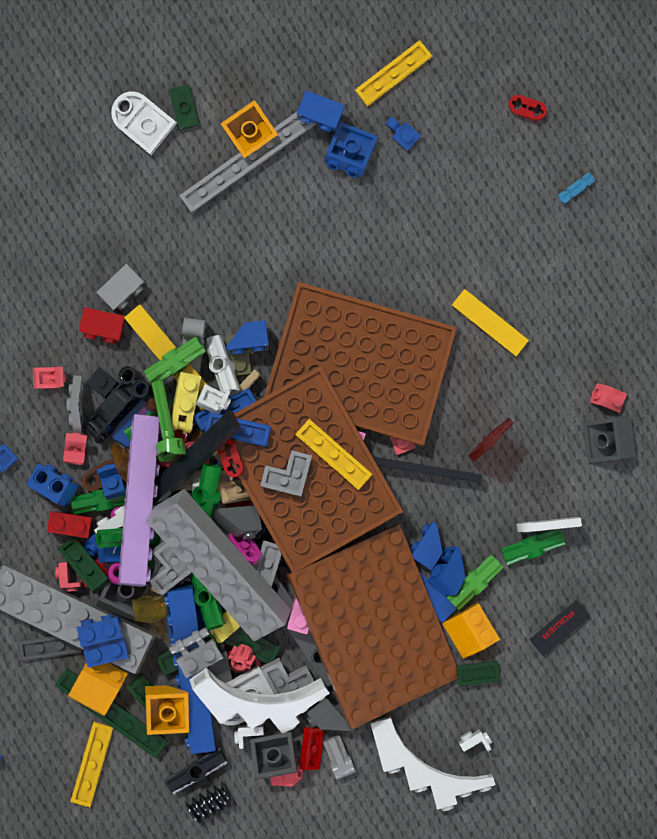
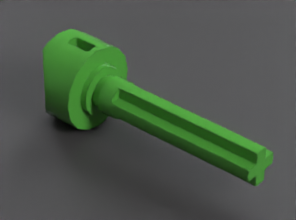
(169, 445)

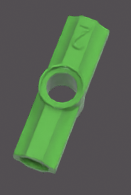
(175, 360)
(476, 581)

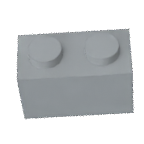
(121, 288)

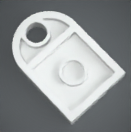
(143, 121)
(549, 524)
(252, 682)

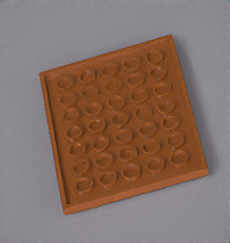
(375, 357)
(330, 507)
(374, 626)

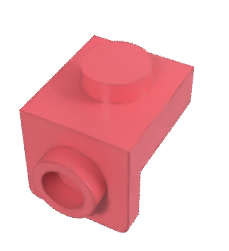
(48, 377)
(608, 397)
(74, 448)
(63, 574)
(288, 779)

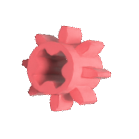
(241, 657)

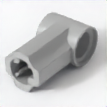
(340, 760)

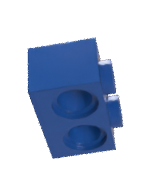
(51, 486)

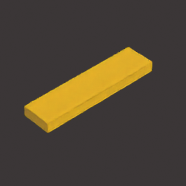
(393, 73)
(490, 322)
(333, 454)
(92, 764)

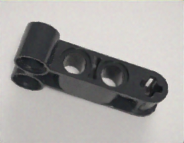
(118, 404)

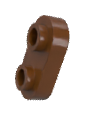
(93, 473)

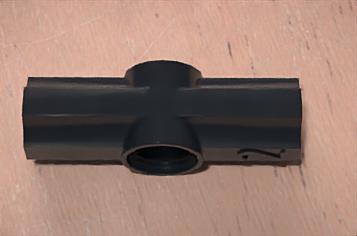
(185, 778)

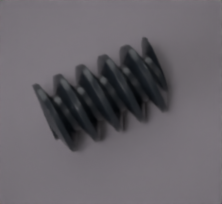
(209, 803)

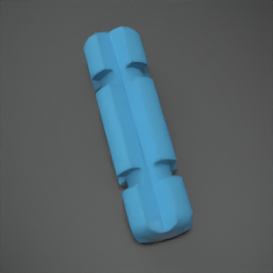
(576, 188)

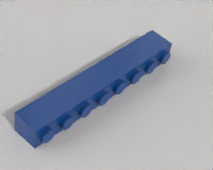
(184, 621)

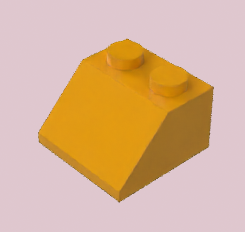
(249, 129)
(471, 630)
(98, 686)
(166, 710)

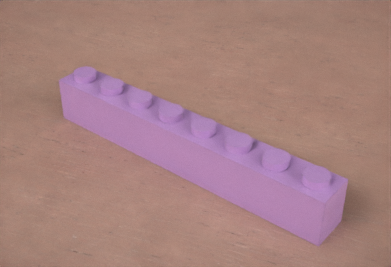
(139, 501)

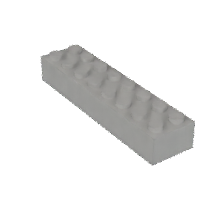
(219, 565)
(62, 612)

